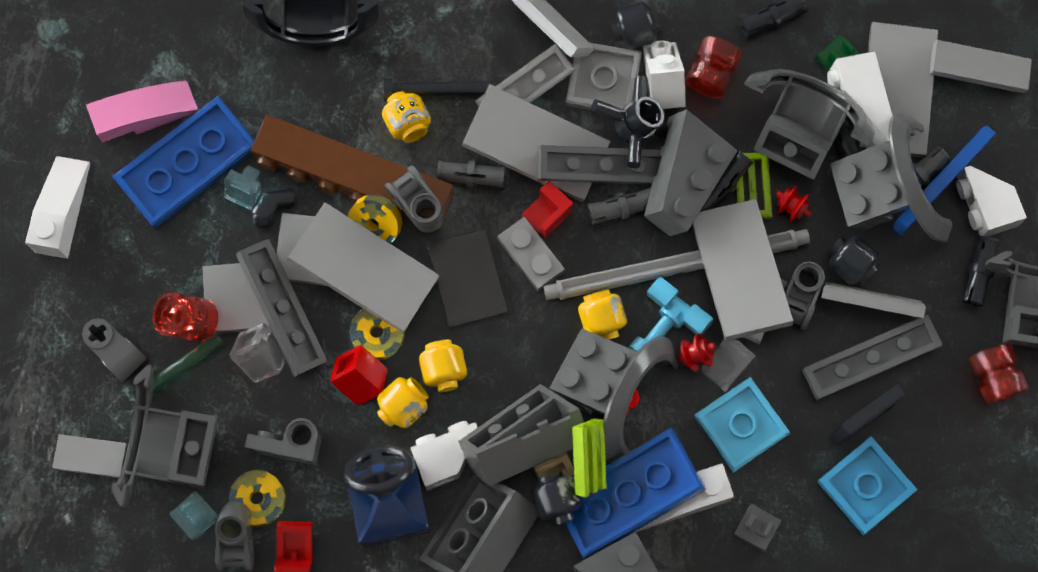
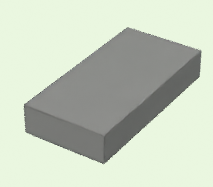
(89, 456)

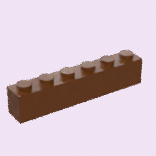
(334, 164)

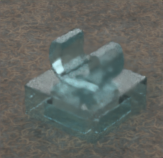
(243, 187)
(194, 515)

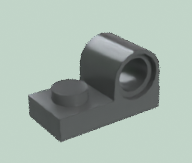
(268, 444)

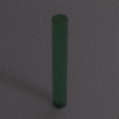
(186, 362)

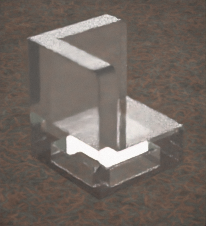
(258, 353)
(728, 363)

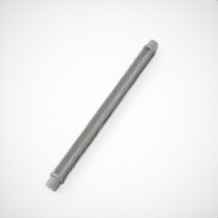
(655, 268)

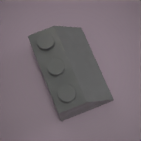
(481, 529)

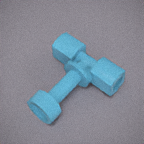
(673, 312)

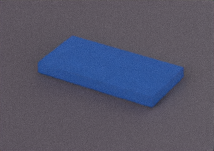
(185, 162)
(636, 493)

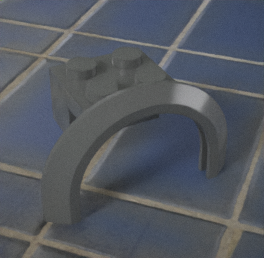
(806, 120)
(885, 182)
(1022, 305)
(604, 377)
(164, 444)

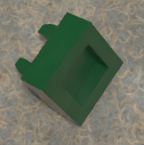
(836, 49)

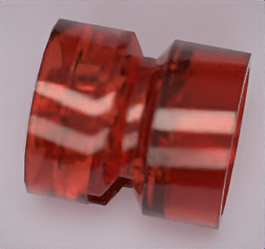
(715, 62)
(185, 317)
(998, 373)

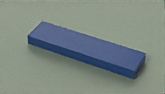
(947, 176)

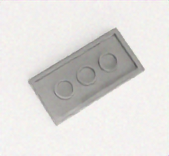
(905, 68)
(512, 131)
(363, 267)
(741, 270)

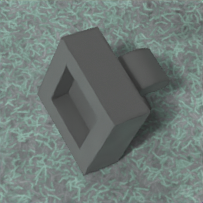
(757, 527)

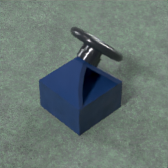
(386, 497)

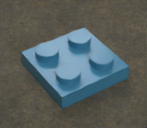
(867, 485)

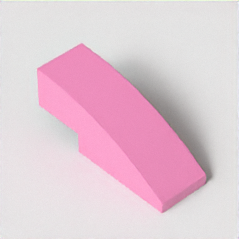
(141, 109)

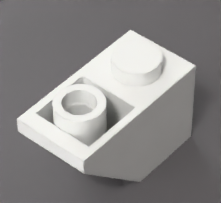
(664, 74)
(991, 202)
(441, 457)

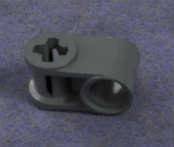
(413, 195)
(802, 298)
(115, 352)
(234, 544)

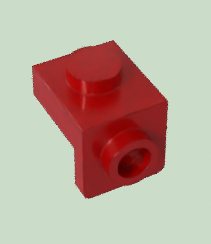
(294, 546)

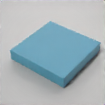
(741, 424)

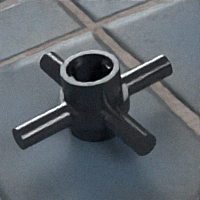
(636, 120)

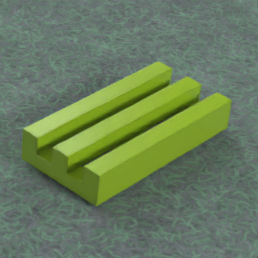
(766, 213)
(589, 457)

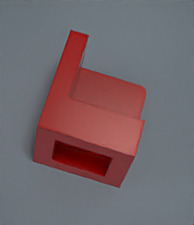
(548, 210)
(359, 375)

